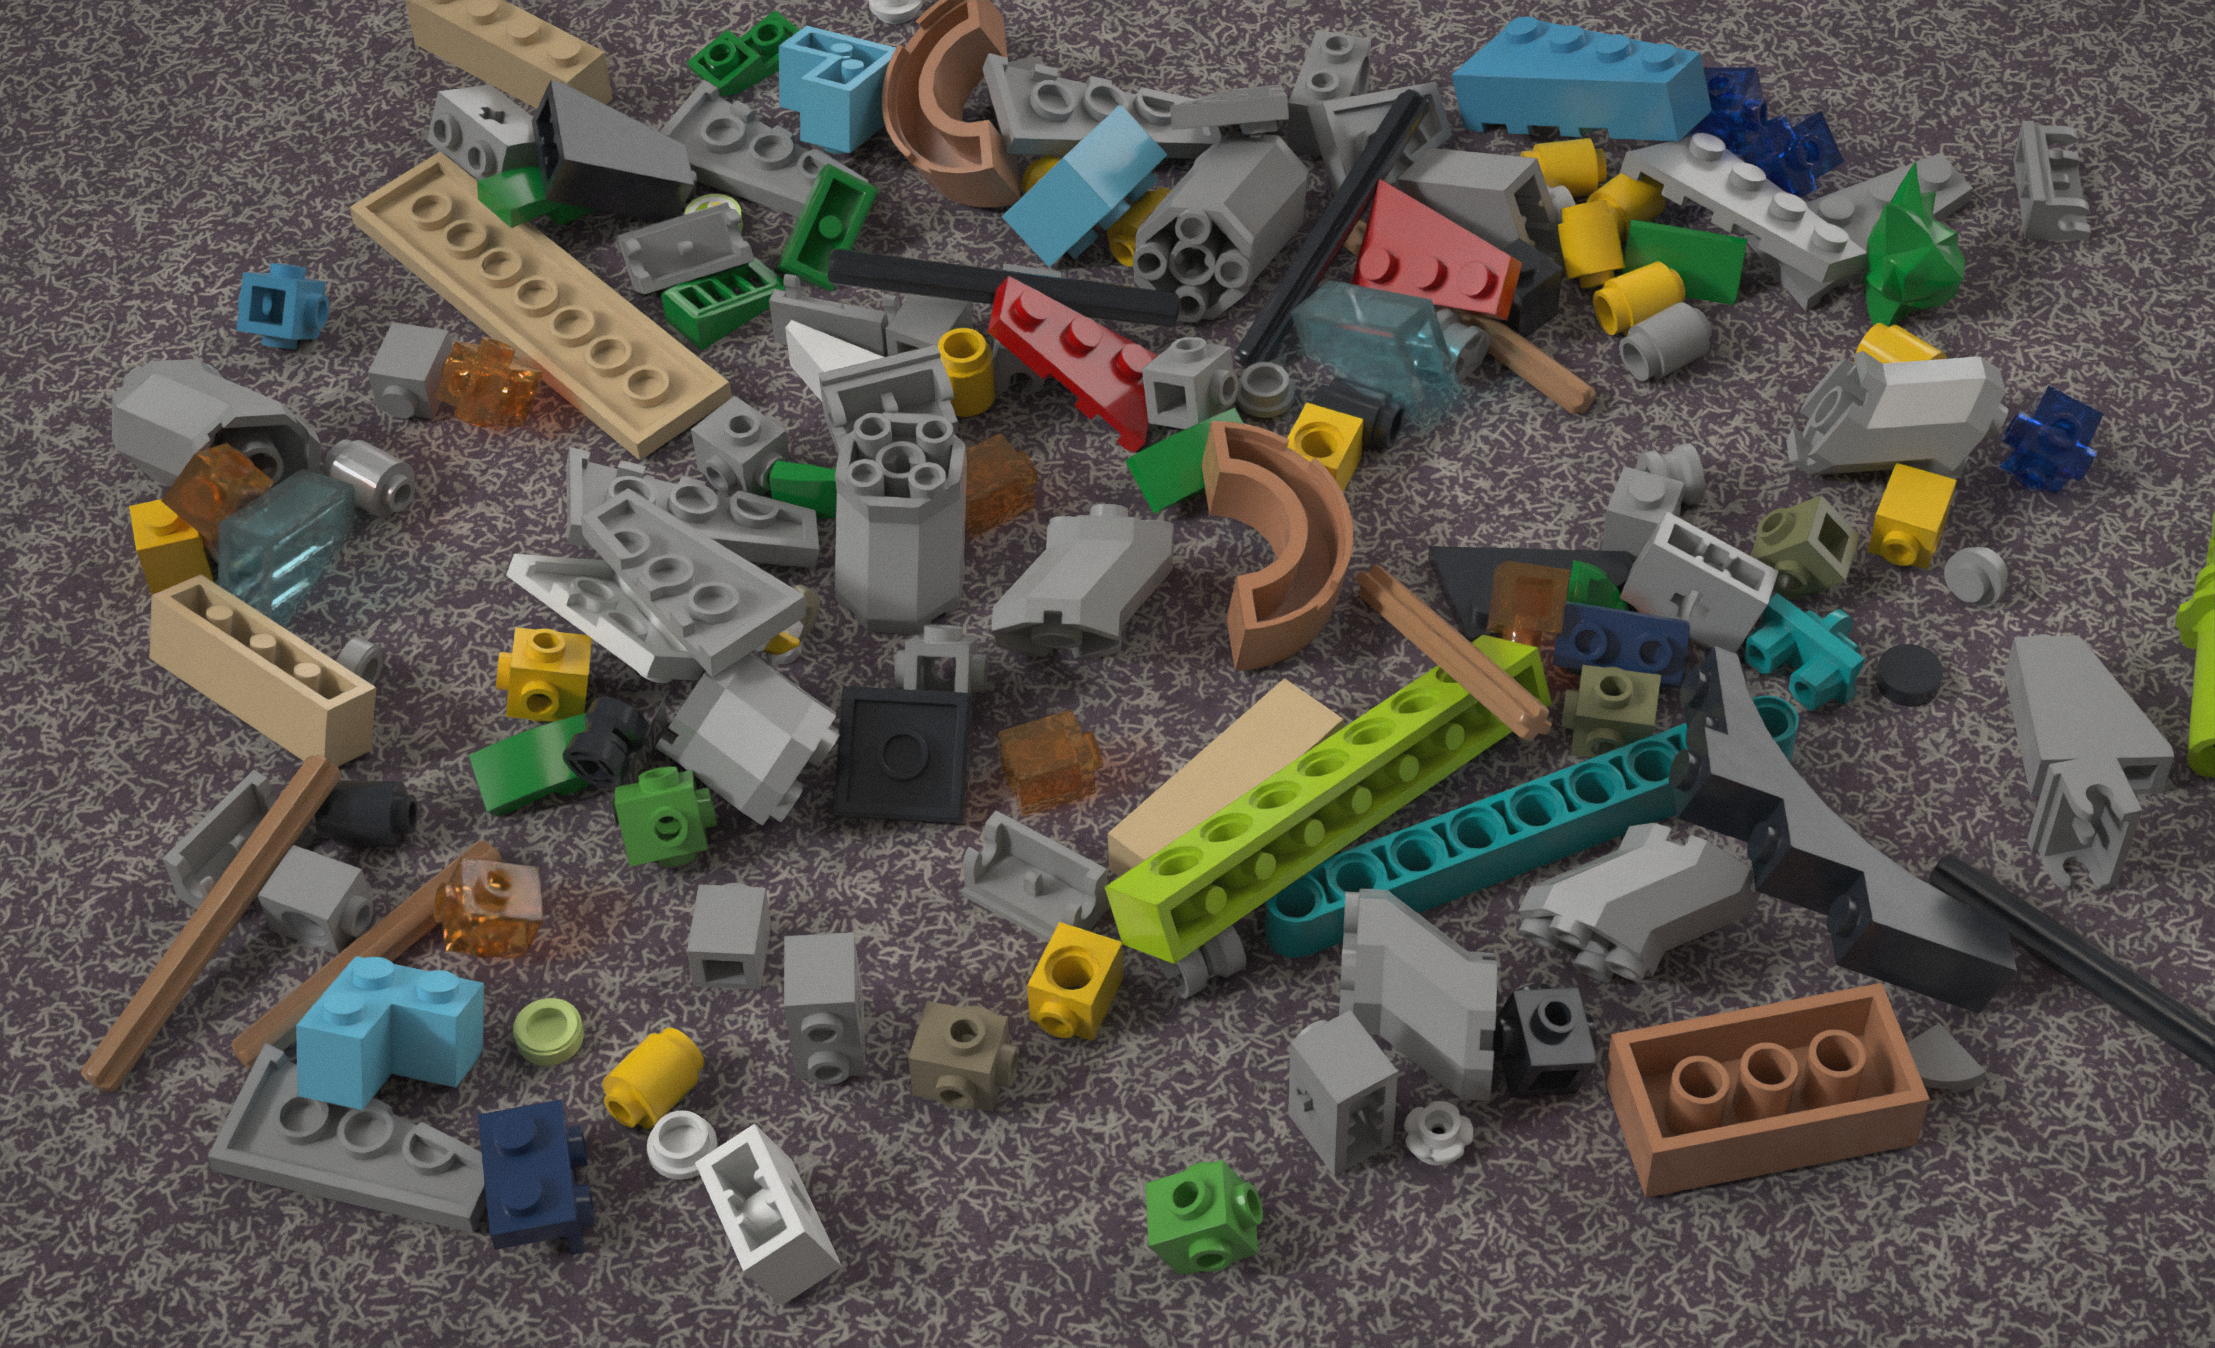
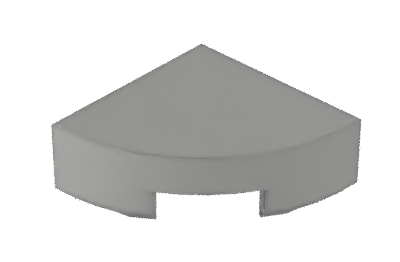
(1944, 1061)

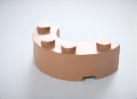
(926, 102)
(1304, 519)

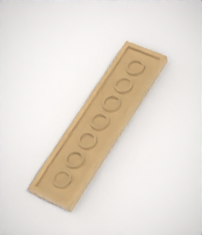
(543, 304)

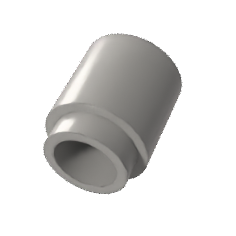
(1666, 342)
(380, 479)

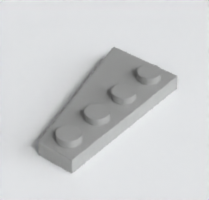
(1251, 107)
(1053, 114)
(743, 154)
(1747, 204)
(1858, 210)
(745, 523)
(690, 582)
(346, 1151)

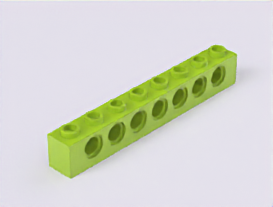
(1312, 808)

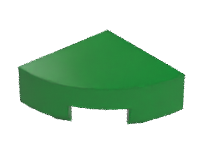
(1593, 587)

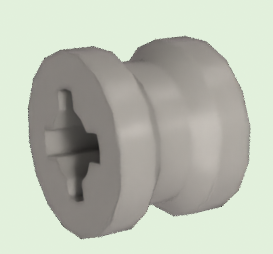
(1465, 344)
(1681, 465)

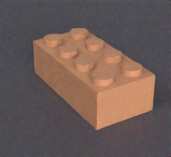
(1765, 1089)

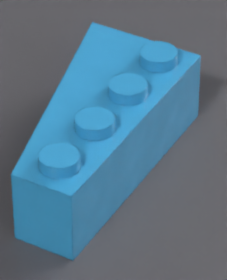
(1581, 84)

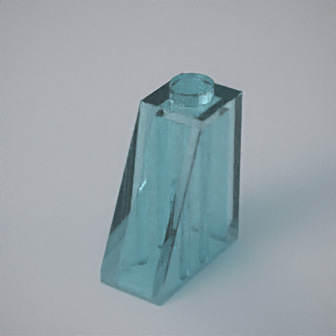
(1382, 343)
(285, 543)

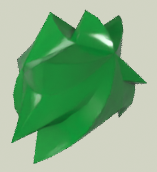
(1910, 257)

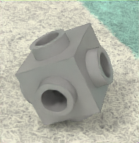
(1189, 383)
(739, 447)
(917, 662)

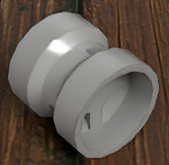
(1218, 956)

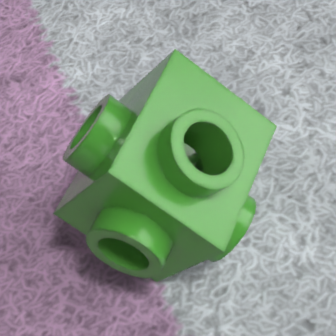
(643, 818)
(1203, 1218)

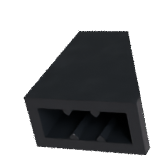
(608, 159)

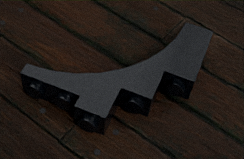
(1806, 855)

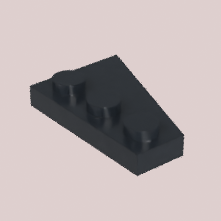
(1468, 576)

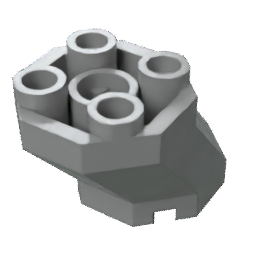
(1222, 224)
(186, 407)
(1898, 413)
(900, 521)
(1085, 584)
(751, 737)
(1638, 903)
(1420, 991)

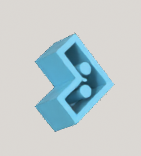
(833, 86)
(1087, 188)
(386, 1023)

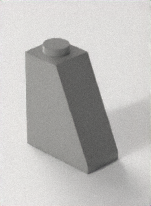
(1488, 196)
(2076, 709)

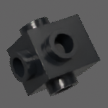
(1544, 1041)

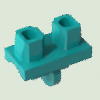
(1814, 646)

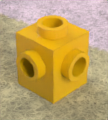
(545, 674)

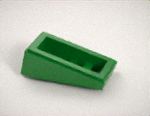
(705, 326)

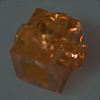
(488, 384)
(490, 908)

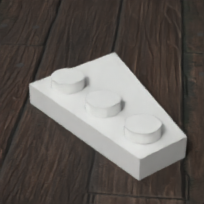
(607, 611)

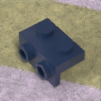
(1622, 640)
(532, 1176)

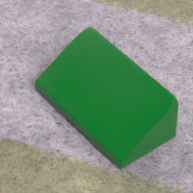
(826, 222)
(1704, 260)

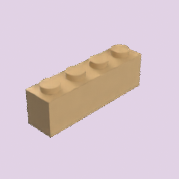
(508, 47)
(261, 672)
(1244, 755)

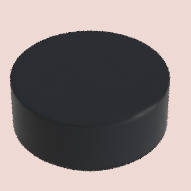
(1909, 675)

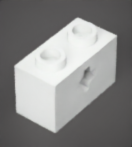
(768, 1215)

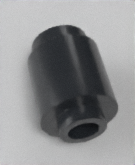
(1376, 407)
(367, 813)

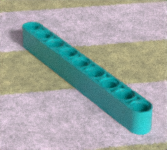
(1511, 835)

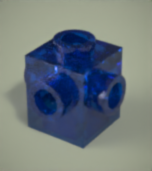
(1735, 106)
(1794, 151)
(2051, 441)

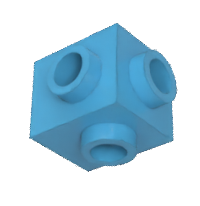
(282, 306)

